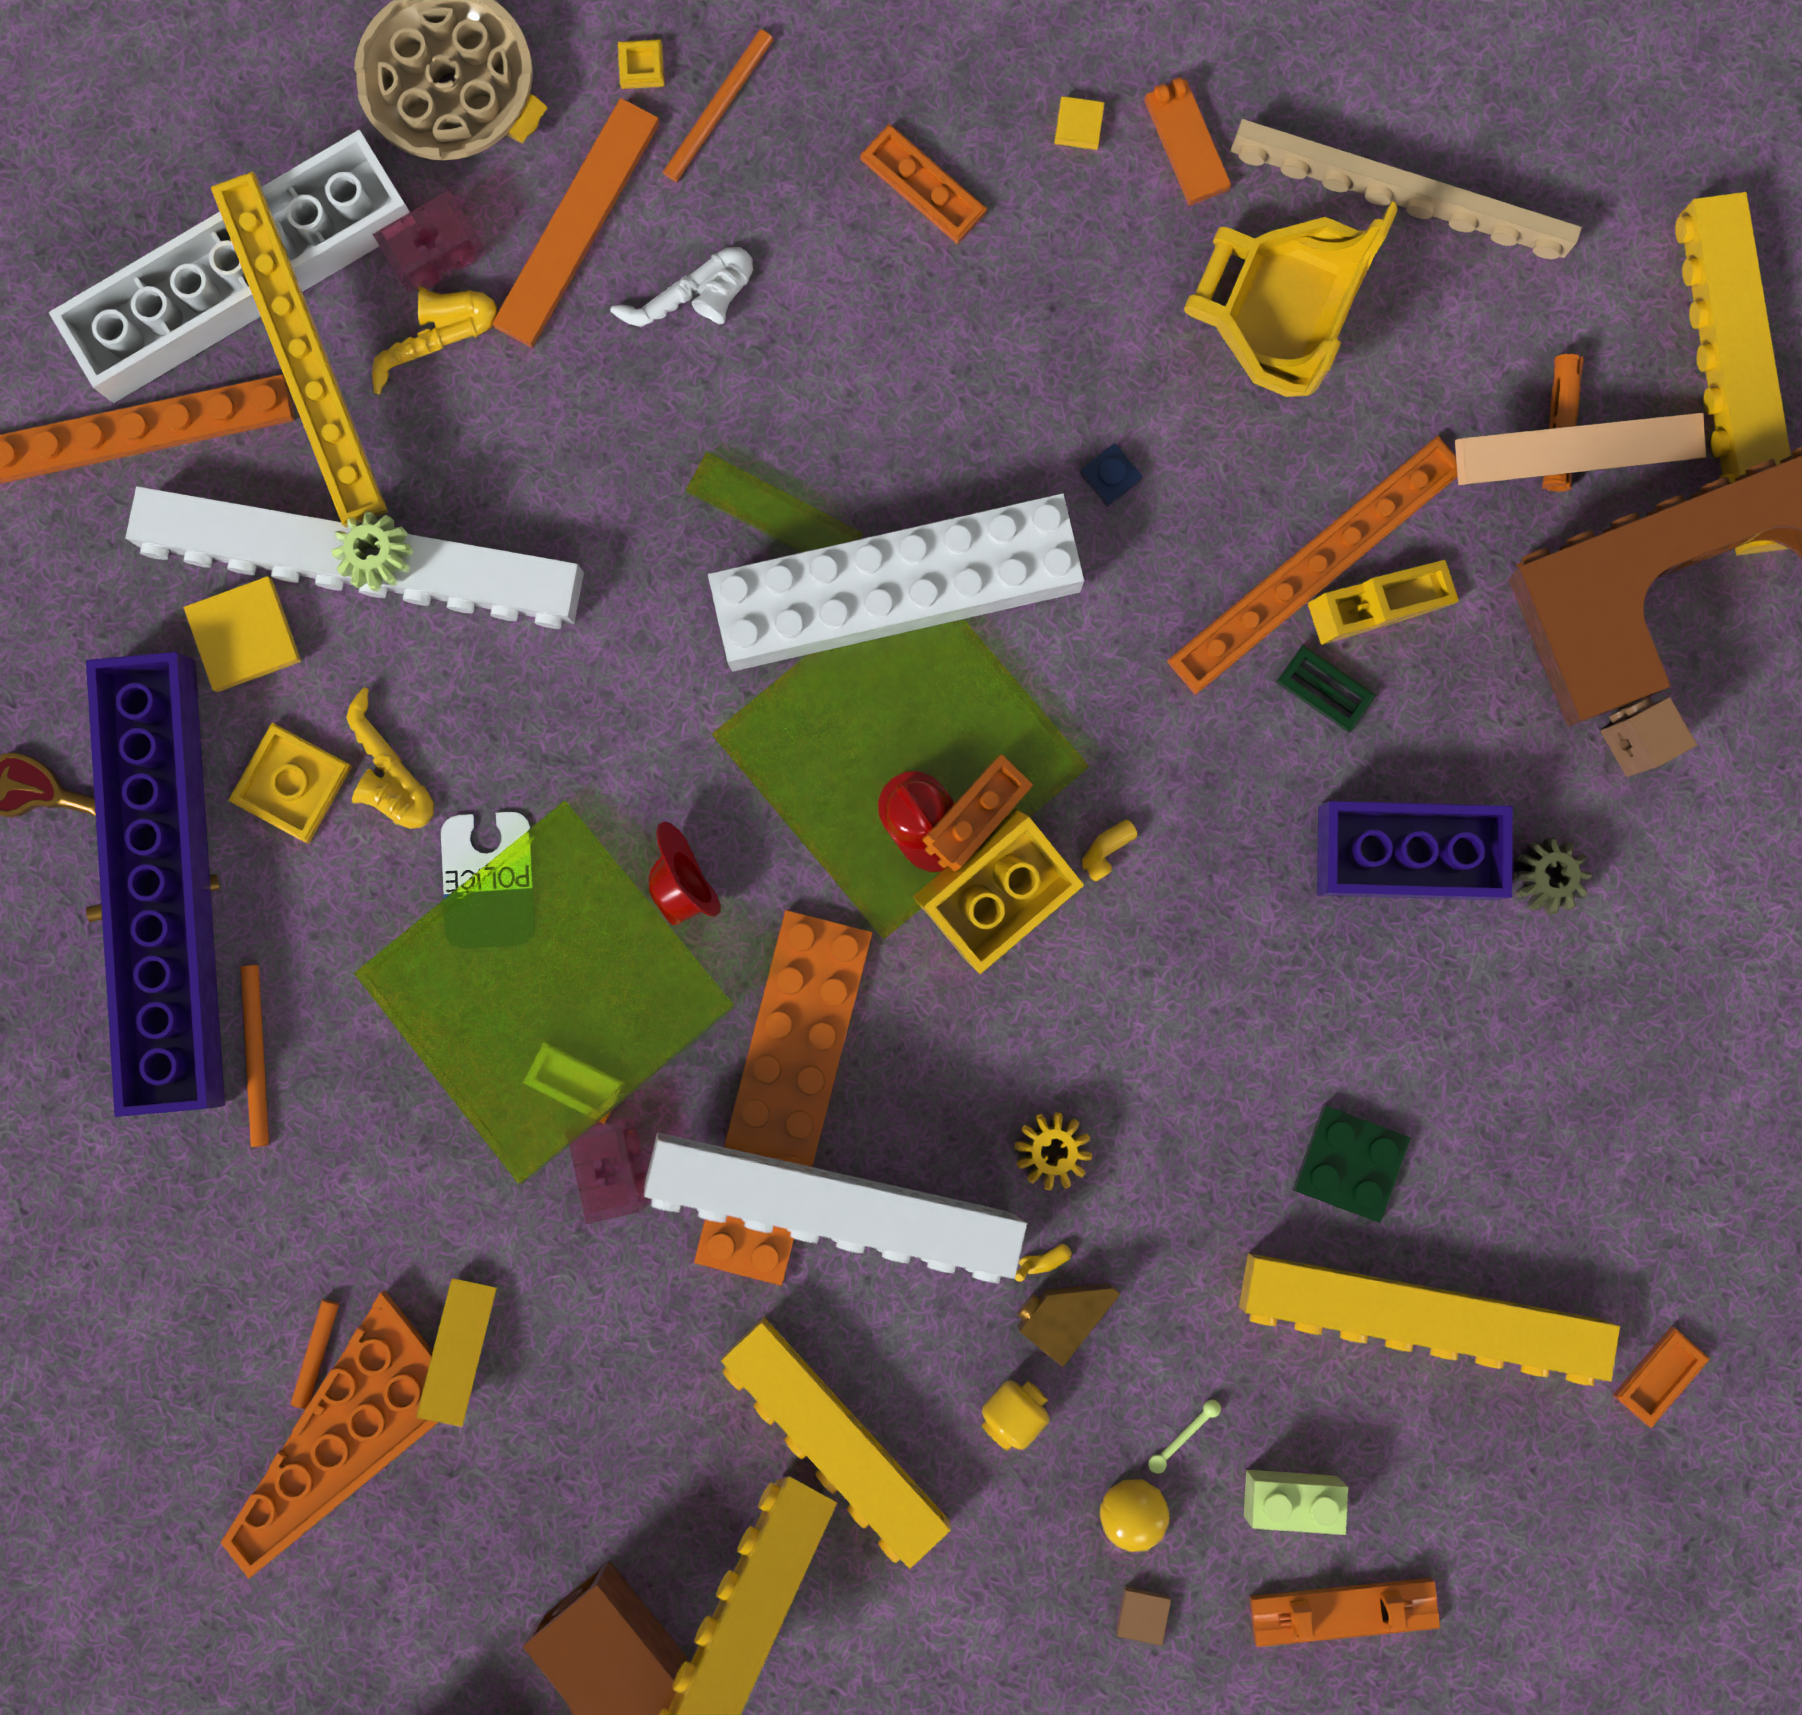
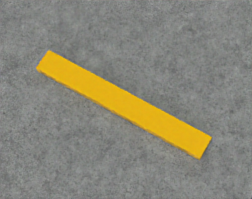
(298, 348)

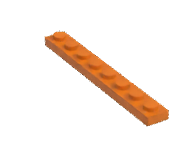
(145, 428)

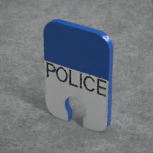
(459, 856)

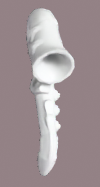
(715, 280)

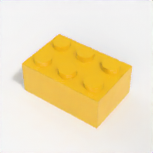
(999, 891)

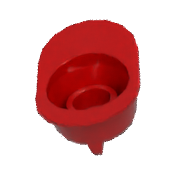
(909, 810)
(677, 880)

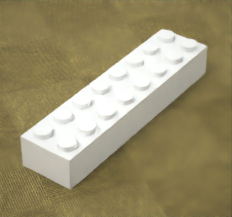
(194, 285)
(896, 582)
(833, 1206)

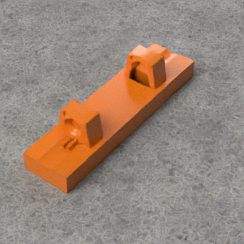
(1344, 1612)

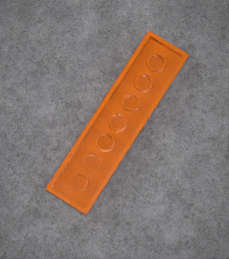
(789, 1075)

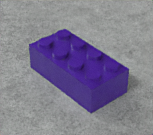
(1414, 850)

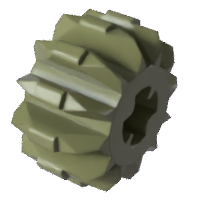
(1536, 880)

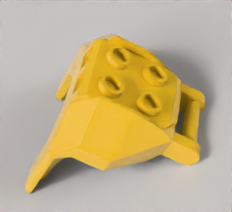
(1288, 297)

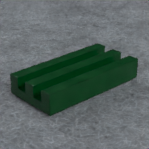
(1315, 702)

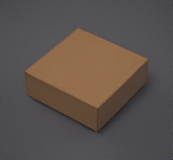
(1143, 1616)

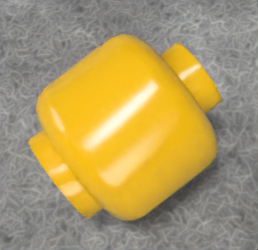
(1015, 1415)

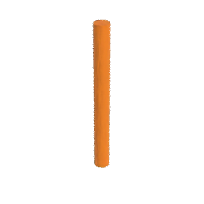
(718, 105)
(254, 1055)

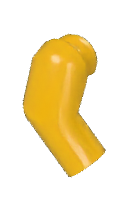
(1105, 844)

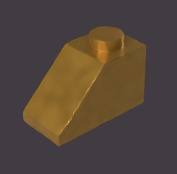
(1064, 1317)

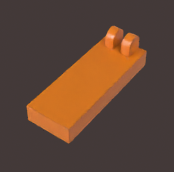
(1187, 141)
(976, 813)

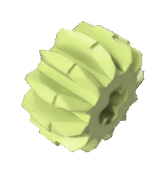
(375, 535)

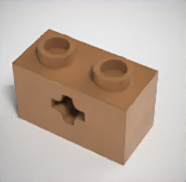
(1647, 735)

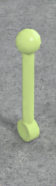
(1157, 1462)

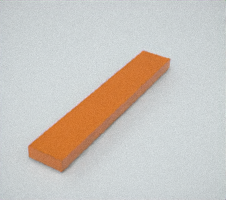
(576, 223)

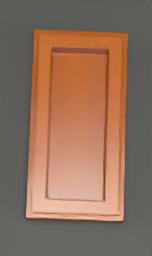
(1661, 1377)

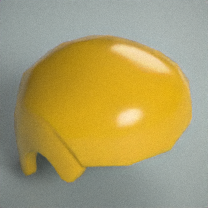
(1134, 1515)

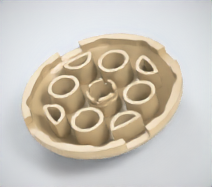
(417, 44)

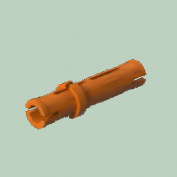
(1564, 408)

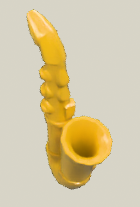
(455, 318)
(397, 792)

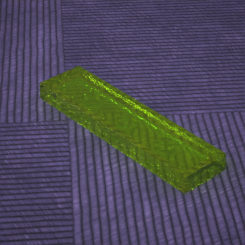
(766, 507)

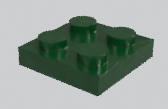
(1351, 1164)

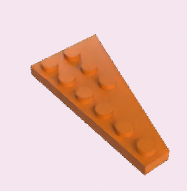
(343, 1438)

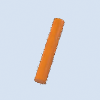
(314, 1353)

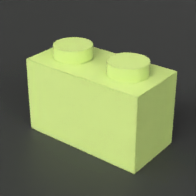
(1295, 1502)

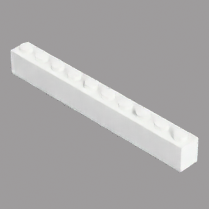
(302, 546)

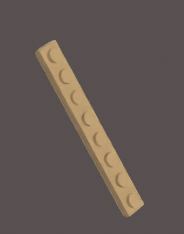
(1417, 193)

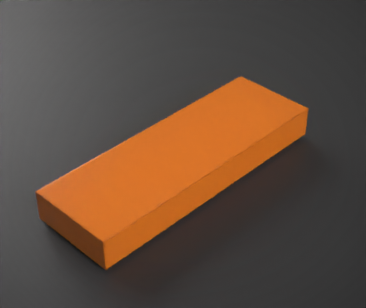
(923, 183)

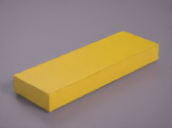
(456, 1352)

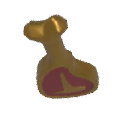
(31, 784)

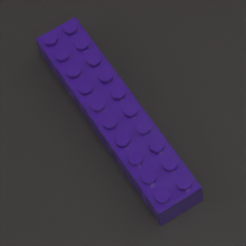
(155, 884)

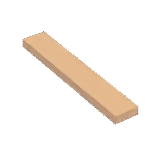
(1580, 448)

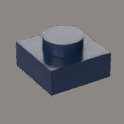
(1111, 475)

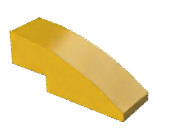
(1382, 601)

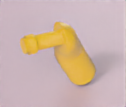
(1043, 1263)

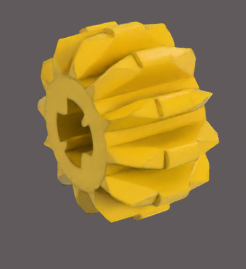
(1044, 1138)

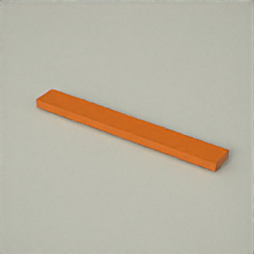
(1315, 566)

